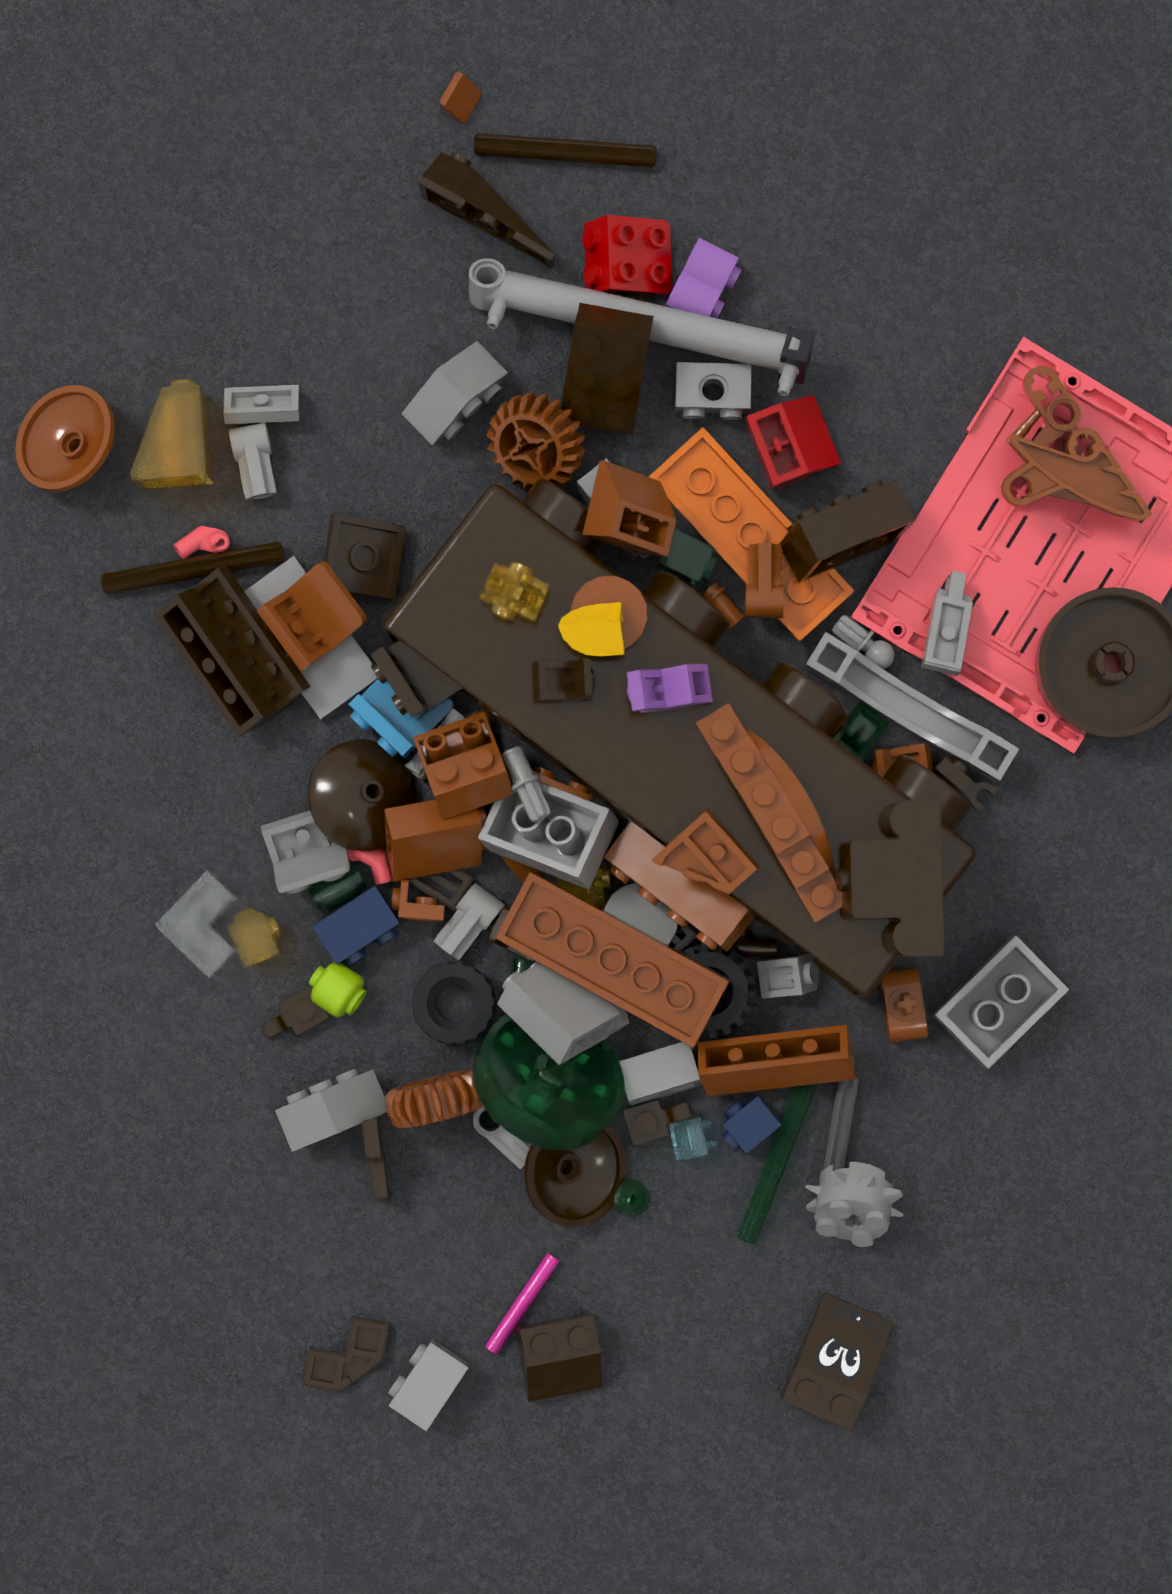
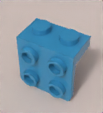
(396, 731)

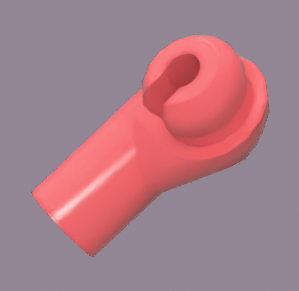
(203, 539)
(377, 860)

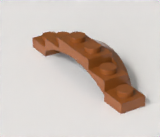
(778, 807)

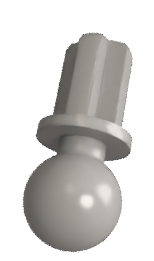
(858, 638)

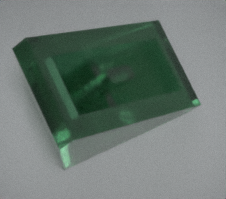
(861, 730)

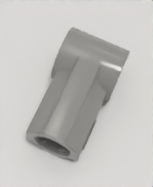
(252, 452)
(473, 915)
(508, 1144)

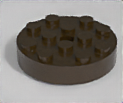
(1072, 665)

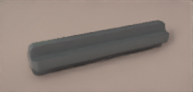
(841, 1123)

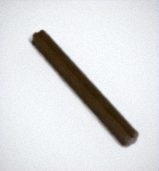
(565, 150)
(191, 567)

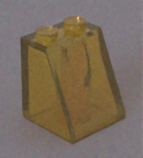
(176, 440)

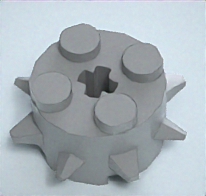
(853, 1203)

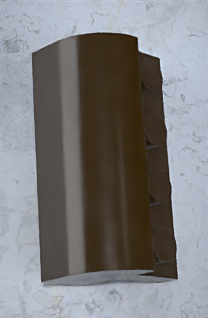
(232, 651)

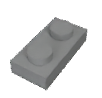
(261, 404)

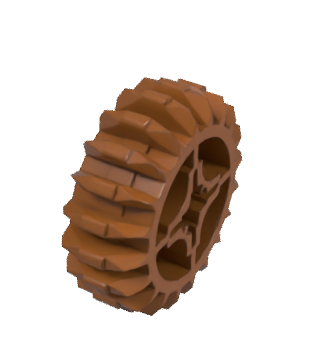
(537, 431)
(433, 1099)

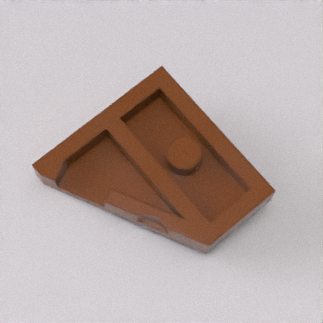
(708, 855)

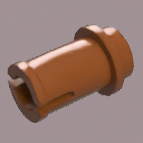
(723, 603)

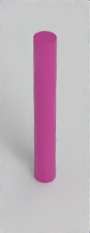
(522, 1303)

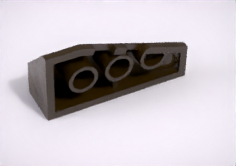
(465, 194)

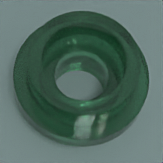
(632, 1198)

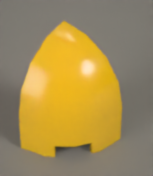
(594, 629)

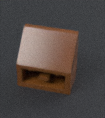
(630, 512)
(463, 765)

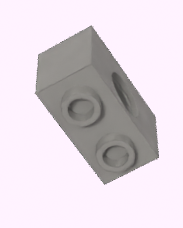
(732, 378)

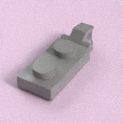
(948, 627)

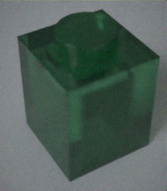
(688, 558)

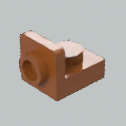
(422, 910)

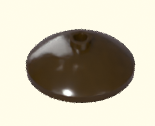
(340, 798)
(585, 1186)

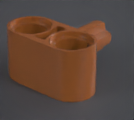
(903, 1005)

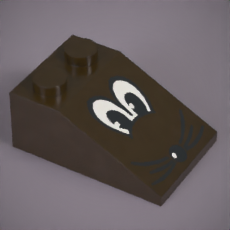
(836, 1361)

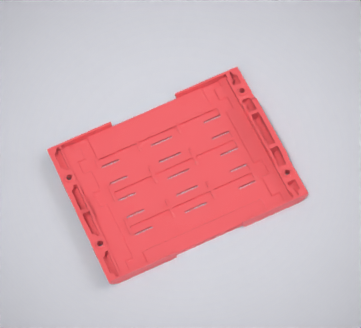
(1006, 578)

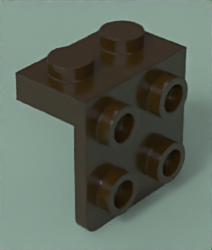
(414, 679)

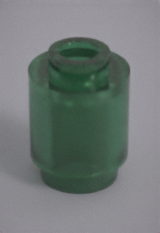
(338, 892)

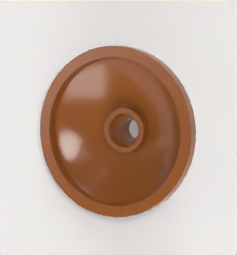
(65, 438)

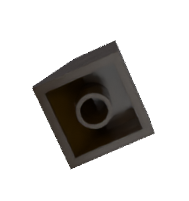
(560, 1356)

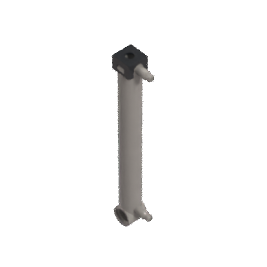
(497, 289)

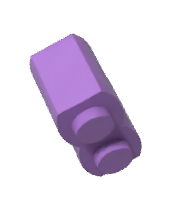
(704, 279)

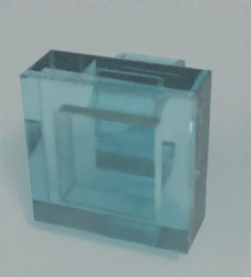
(689, 1138)

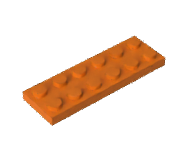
(735, 512)

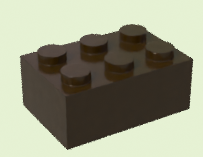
(606, 367)
(846, 529)

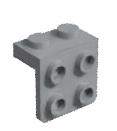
(302, 853)

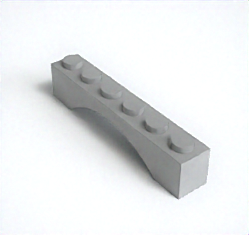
(910, 709)

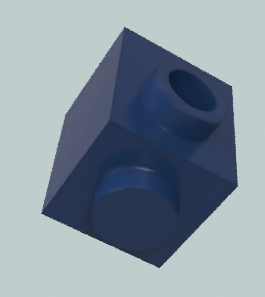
(748, 1124)

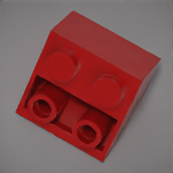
(791, 441)

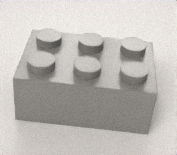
(563, 844)
(1000, 1002)

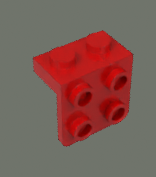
(627, 255)

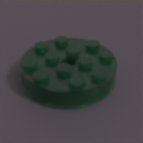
(544, 1100)

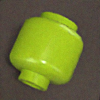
(337, 989)

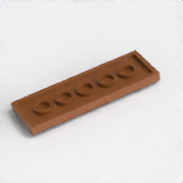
(612, 959)

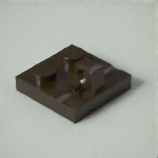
(365, 555)

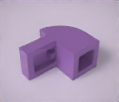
(669, 688)

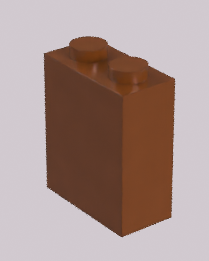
(427, 845)

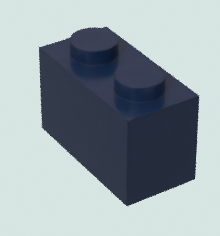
(357, 926)

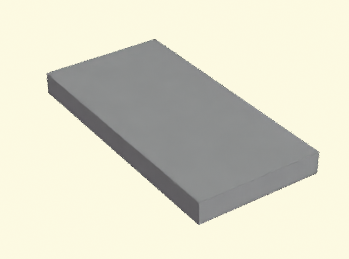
(335, 676)

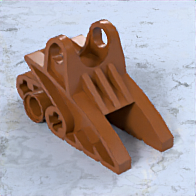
(1068, 474)

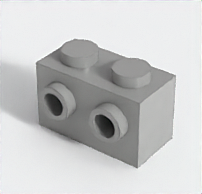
(428, 1384)

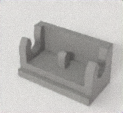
(659, 1073)

